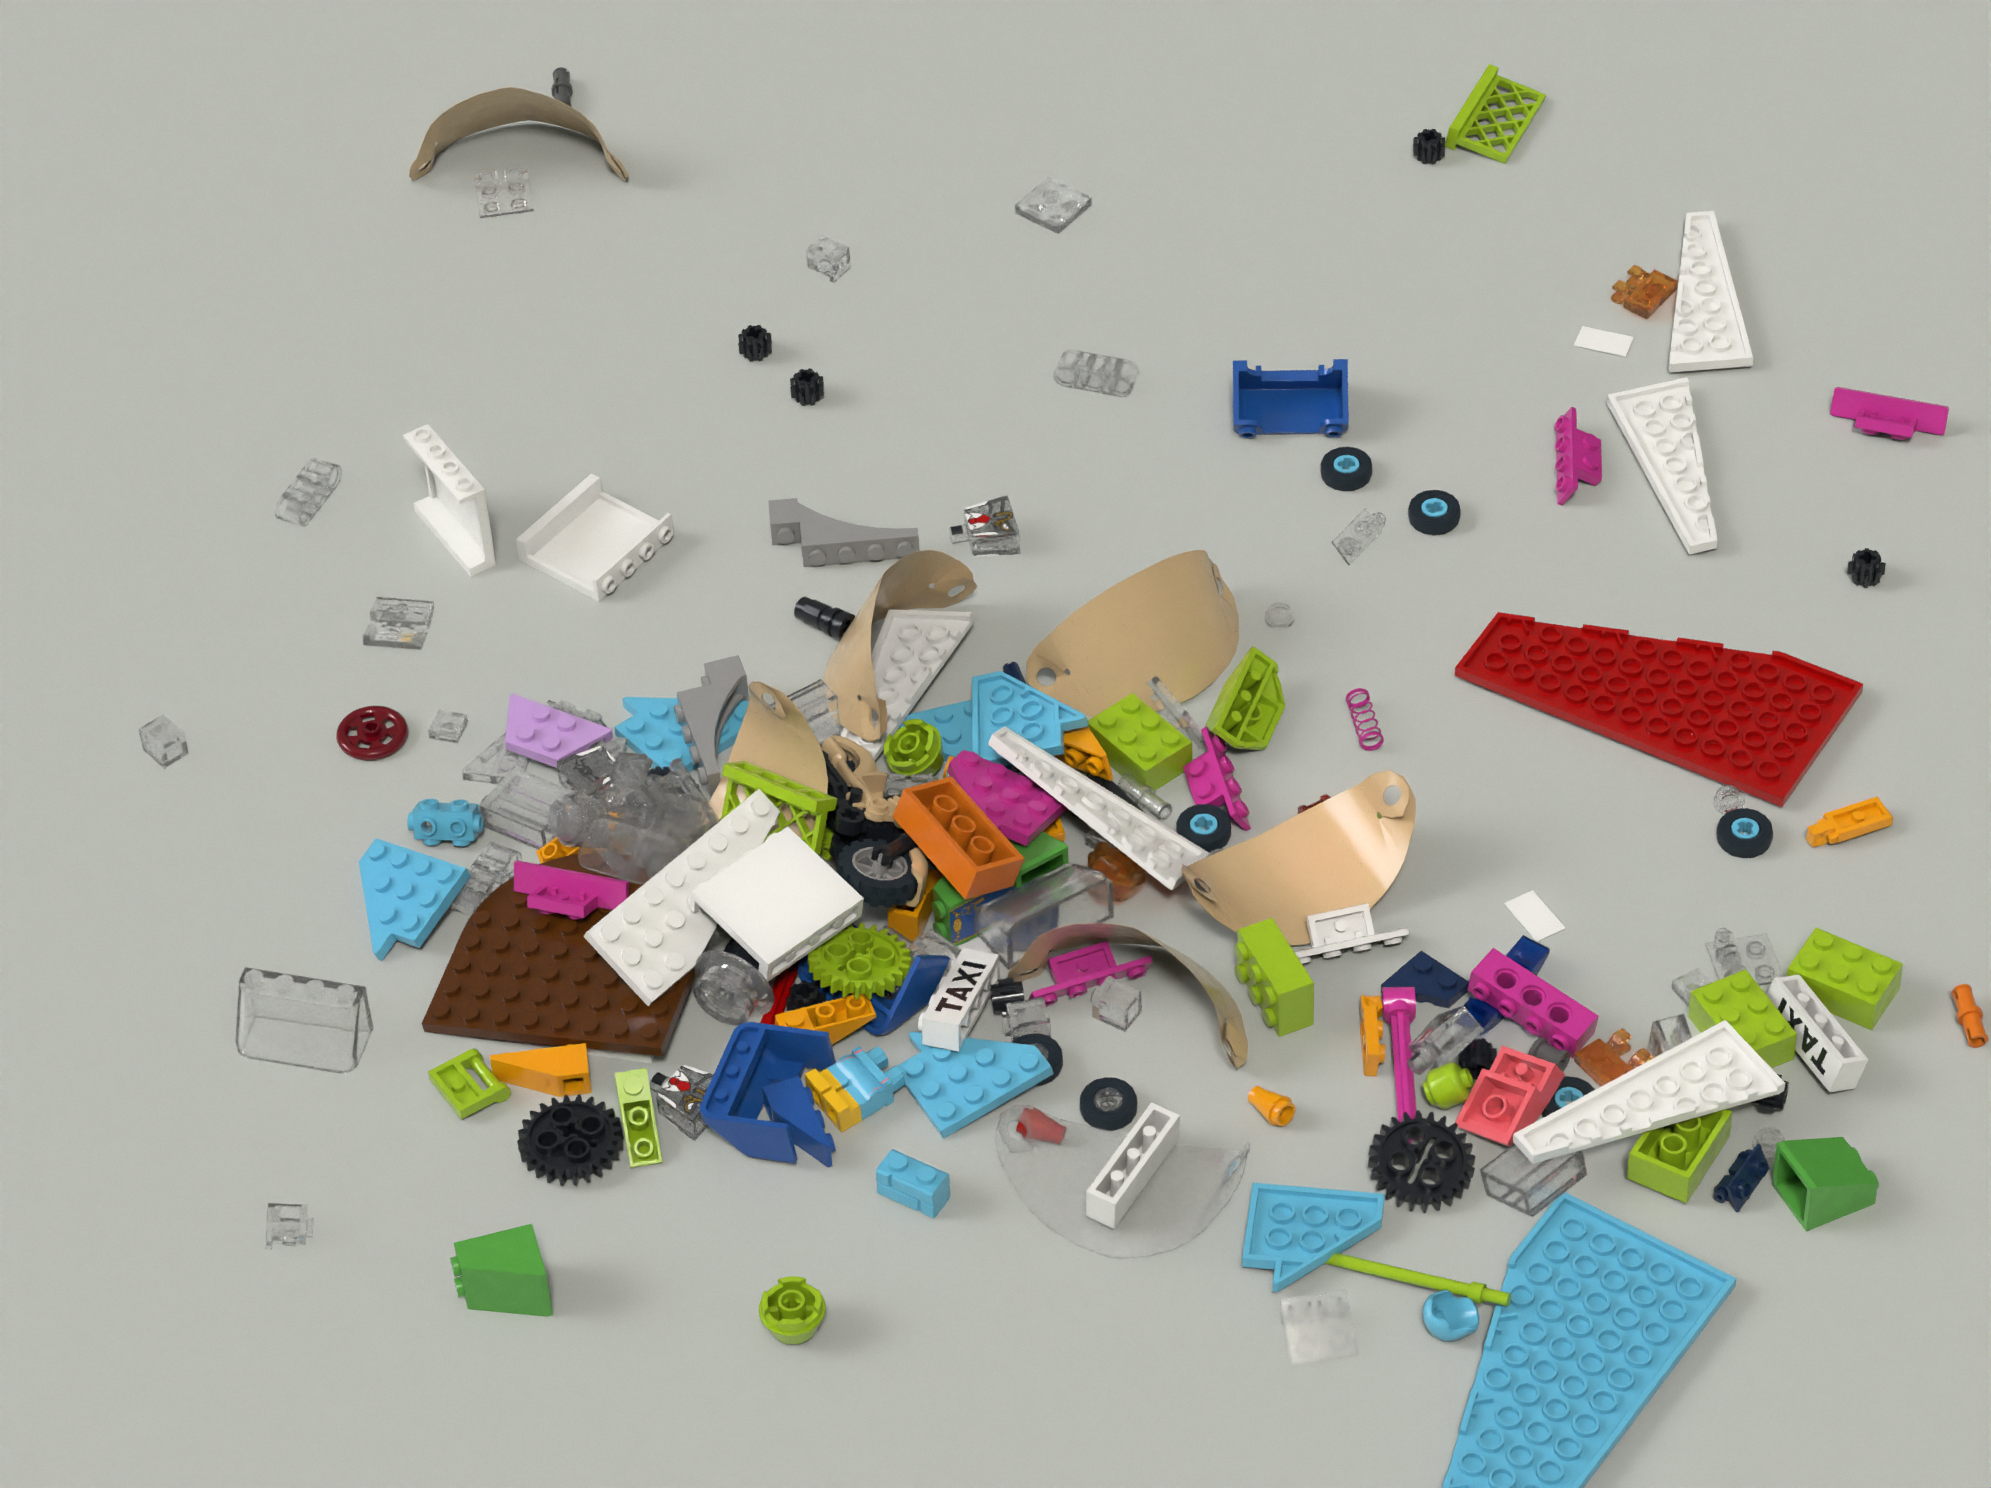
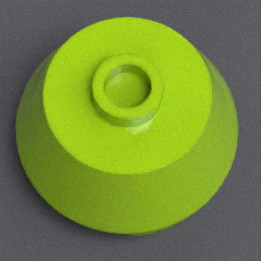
(914, 749)
(792, 1310)

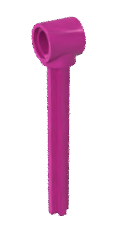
(1399, 1012)

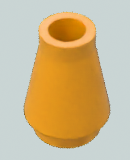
(1273, 1106)

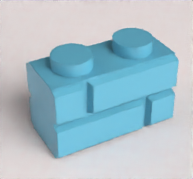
(913, 1183)

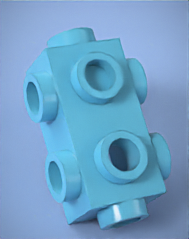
(449, 821)

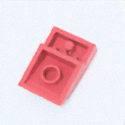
(1509, 1096)

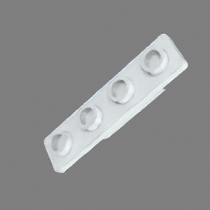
(1344, 929)

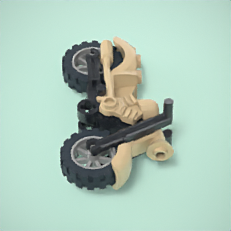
(867, 841)

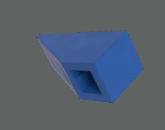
(792, 1104)

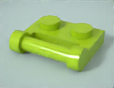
(461, 1089)

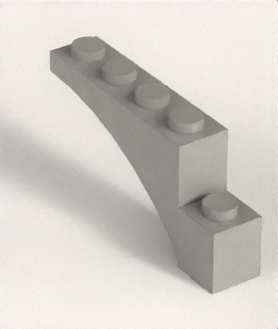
(834, 541)
(706, 712)

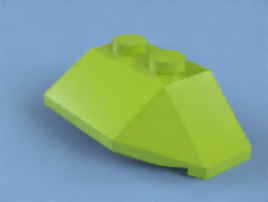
(1249, 703)

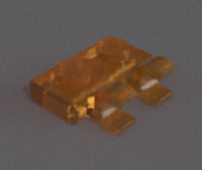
(1643, 291)
(1603, 1061)

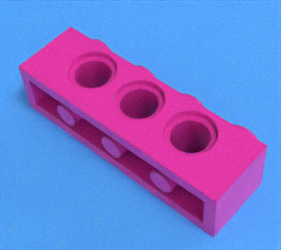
(1525, 988)

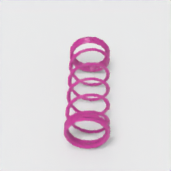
(1358, 705)

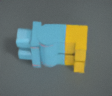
(854, 1086)

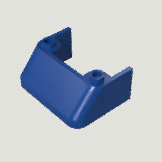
(912, 996)
(752, 1059)

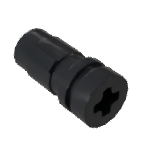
(823, 617)

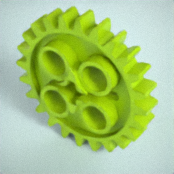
(860, 962)

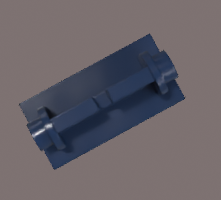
(1747, 1173)

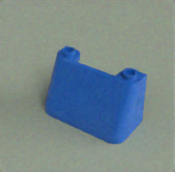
(1290, 400)

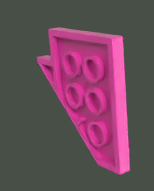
(1007, 798)

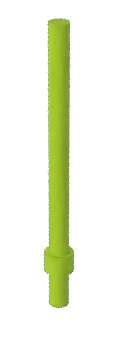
(1475, 1291)

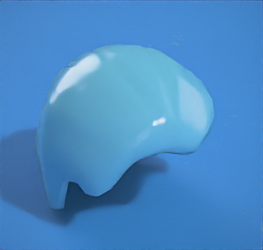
(1450, 1316)

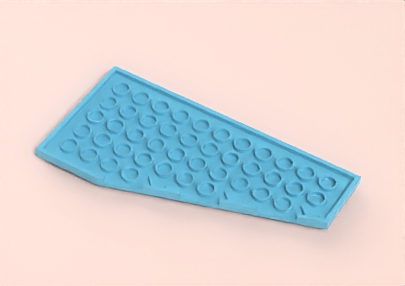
(1579, 1349)

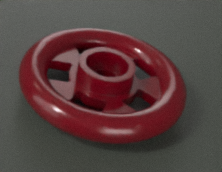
(372, 733)

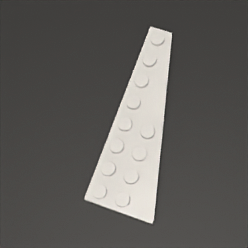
(1707, 311)
(1666, 443)
(907, 659)
(1125, 826)
(1683, 1083)

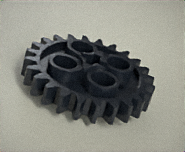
(570, 1139)
(1449, 1173)

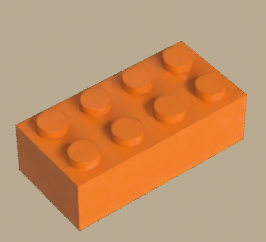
(958, 837)

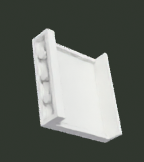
(455, 503)
(592, 540)
(779, 901)

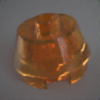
(1119, 868)

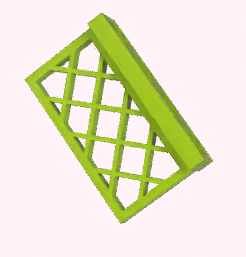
(1477, 108)
(784, 790)

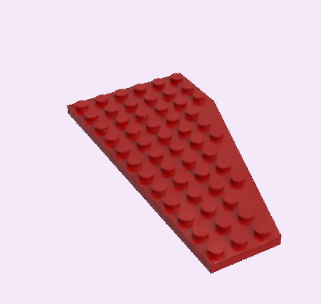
(1686, 701)

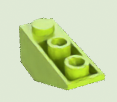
(638, 1117)

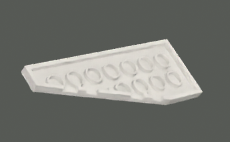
(653, 932)

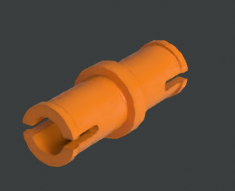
(1969, 1015)

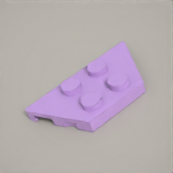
(548, 732)

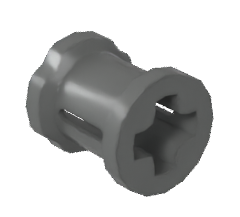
(1545, 1051)

